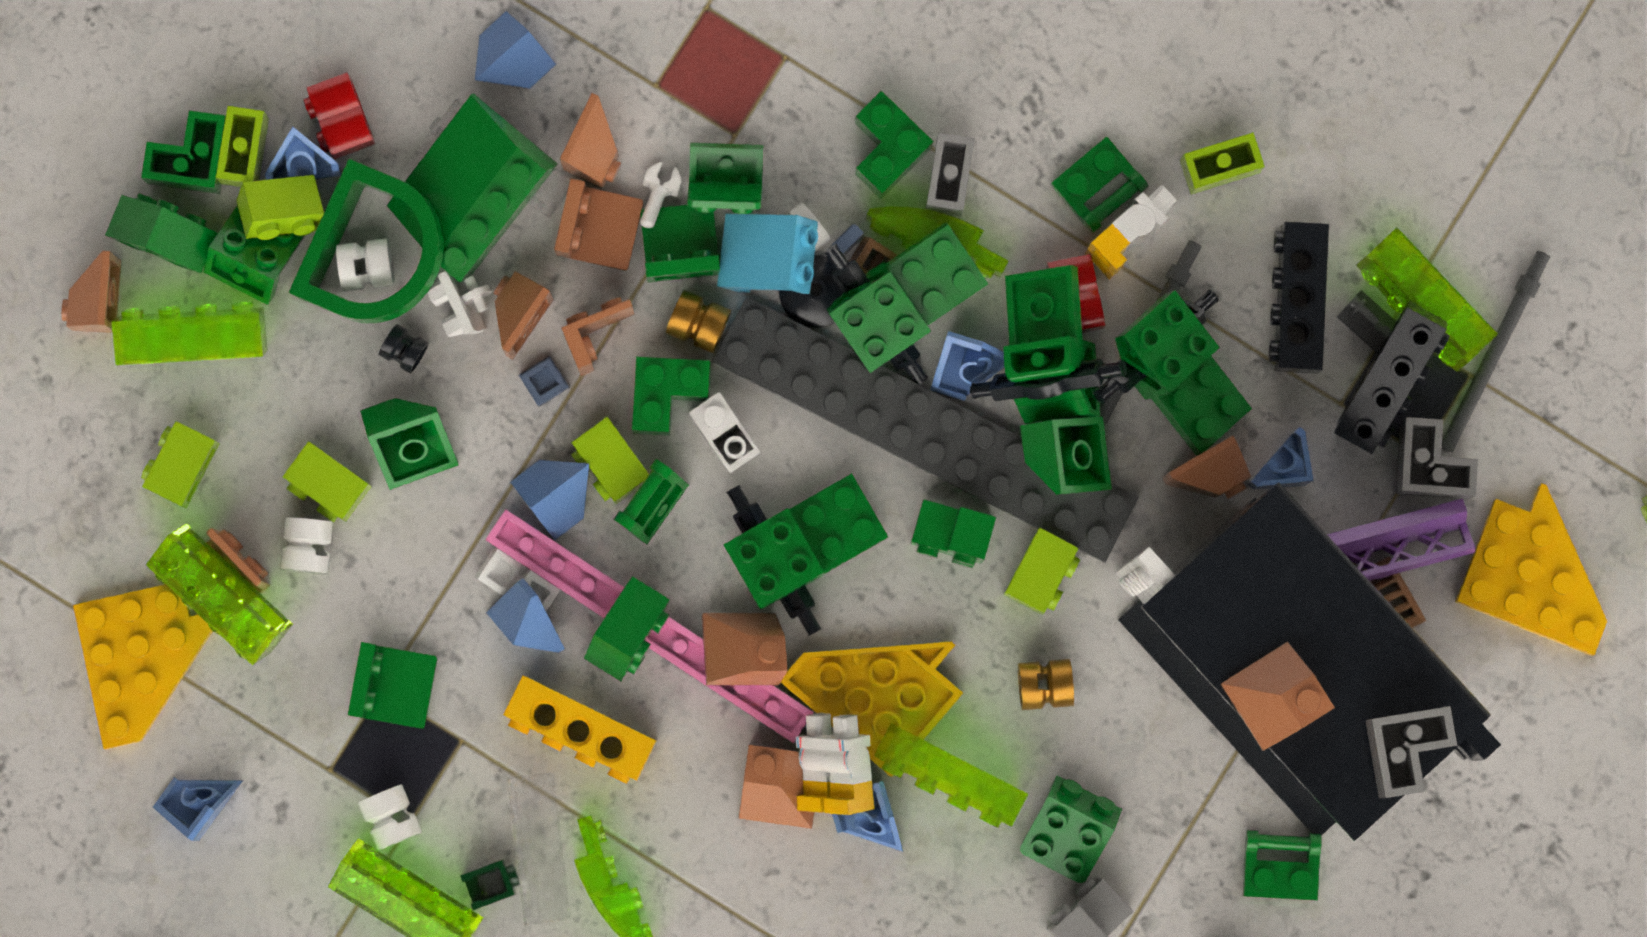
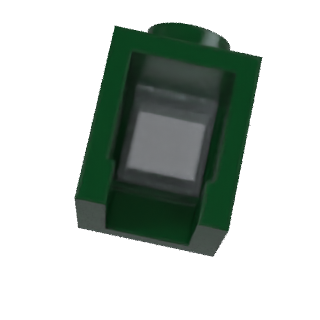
(491, 883)

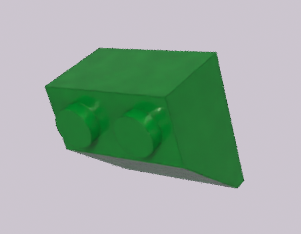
(1068, 454)

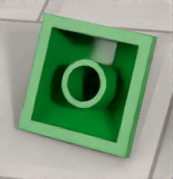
(407, 441)

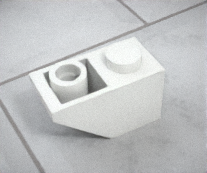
(724, 432)

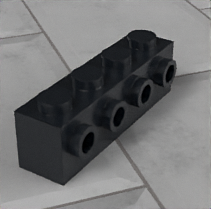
(1391, 377)

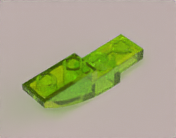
(915, 223)
(615, 903)

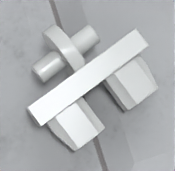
(466, 300)

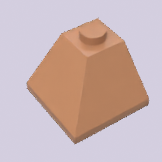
(591, 148)
(94, 296)
(519, 310)
(1213, 472)
(743, 649)
(1277, 696)
(772, 787)

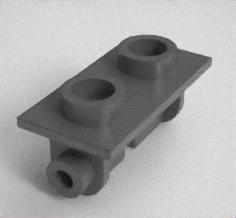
(1367, 320)

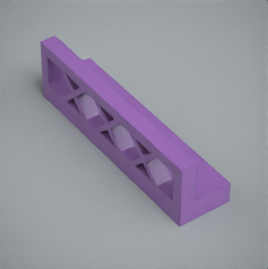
(1400, 531)

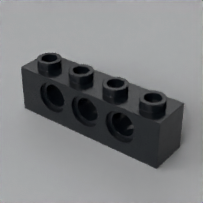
(1313, 242)

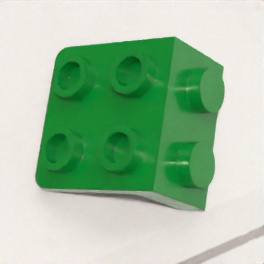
(725, 177)
(1071, 830)

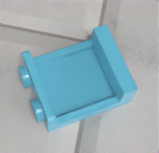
(767, 253)

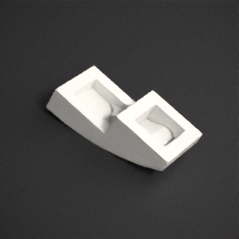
(502, 572)

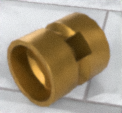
(698, 321)
(1058, 680)

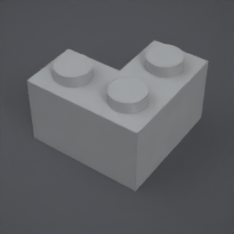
(1423, 470)
(1396, 746)
(1092, 915)

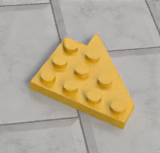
(1533, 576)
(136, 657)
(878, 687)

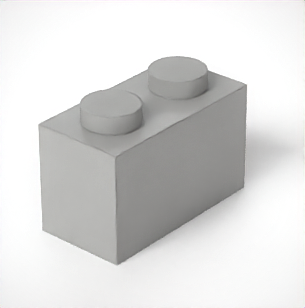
(950, 174)

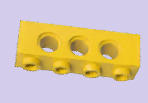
(635, 745)

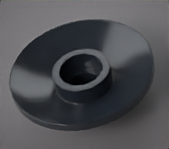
(810, 309)

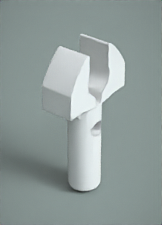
(658, 193)

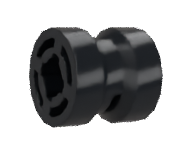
(397, 344)

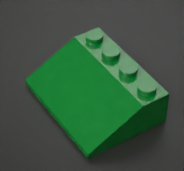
(478, 183)

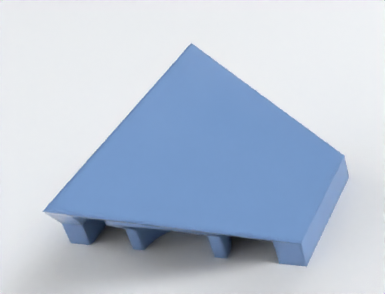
(510, 55)
(300, 158)
(964, 363)
(1287, 466)
(555, 493)
(524, 619)
(194, 804)
(872, 825)

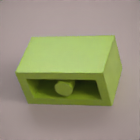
(242, 146)
(1222, 163)
(280, 207)
(610, 461)
(179, 464)
(326, 482)
(1041, 572)

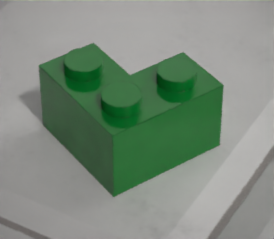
(898, 144)
(188, 165)
(160, 231)
(659, 383)
(953, 532)
(621, 638)

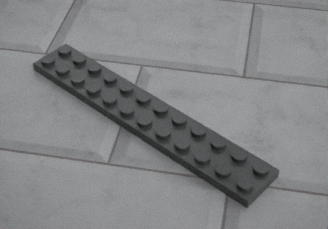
(915, 426)

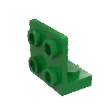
(680, 245)
(249, 263)
(392, 685)

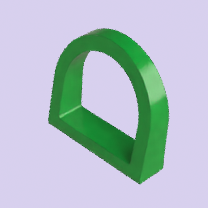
(330, 232)

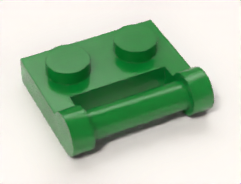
(1091, 175)
(652, 502)
(1281, 878)

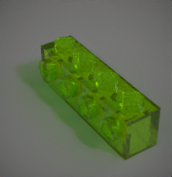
(1408, 275)
(189, 335)
(219, 594)
(943, 771)
(400, 896)

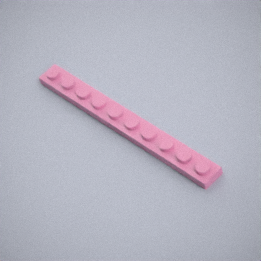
(673, 641)

